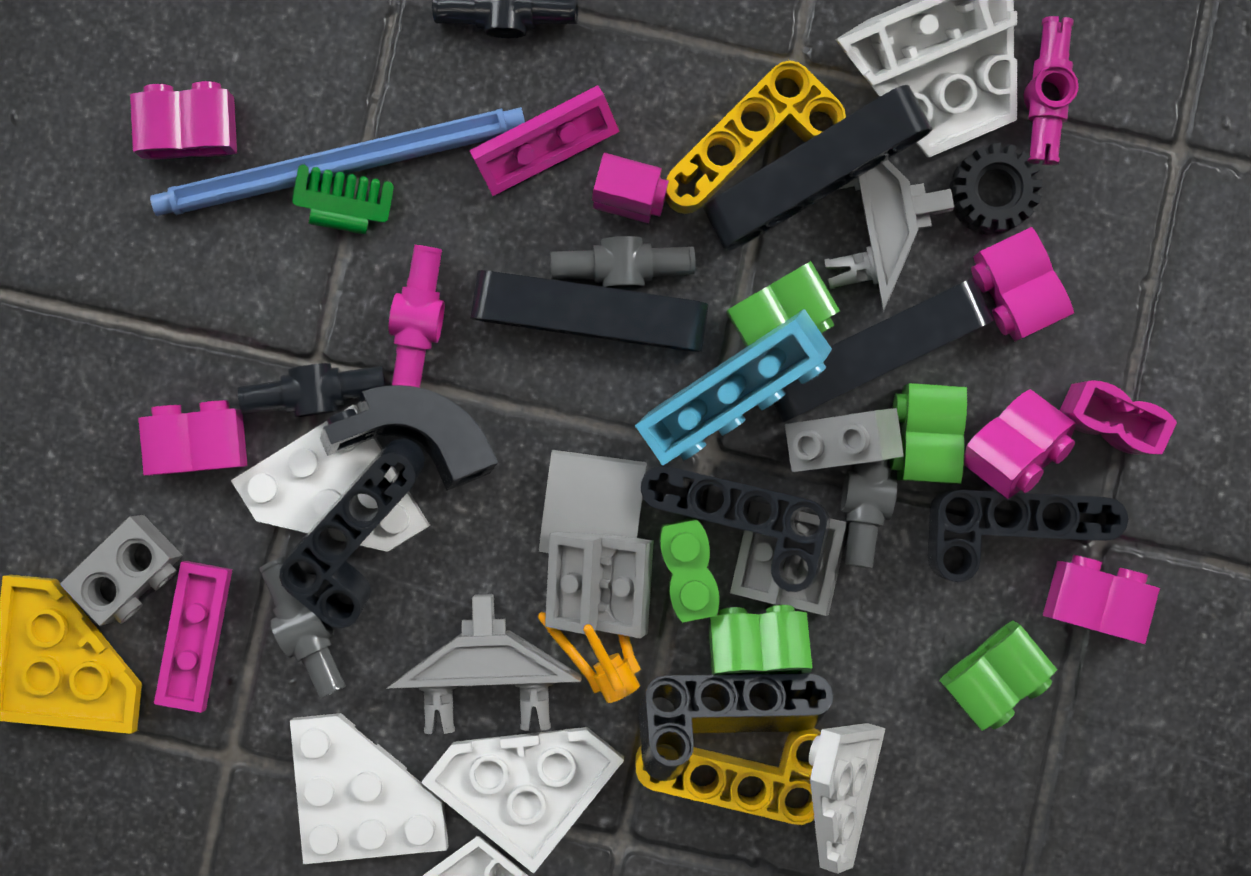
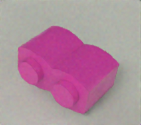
(183, 122)
(629, 188)
(1021, 284)
(1124, 424)
(193, 440)
(1019, 444)
(1100, 600)

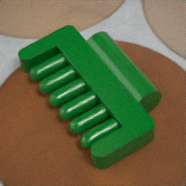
(337, 210)

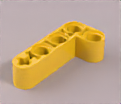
(745, 143)
(732, 770)

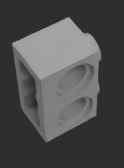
(844, 440)
(117, 562)

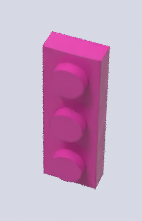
(545, 140)
(193, 636)

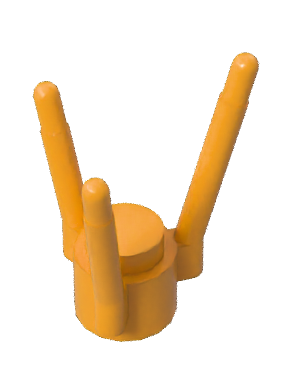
(613, 675)

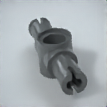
(622, 262)
(868, 501)
(302, 633)

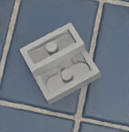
(591, 496)
(755, 557)
(599, 583)

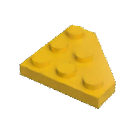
(59, 663)

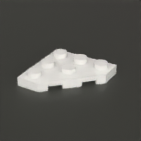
(303, 483)
(524, 786)
(840, 788)
(358, 796)

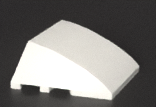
(951, 57)

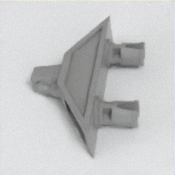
(893, 217)
(486, 657)

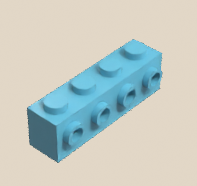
(734, 387)

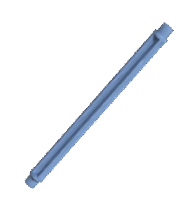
(342, 159)

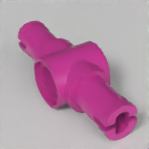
(1055, 68)
(416, 316)

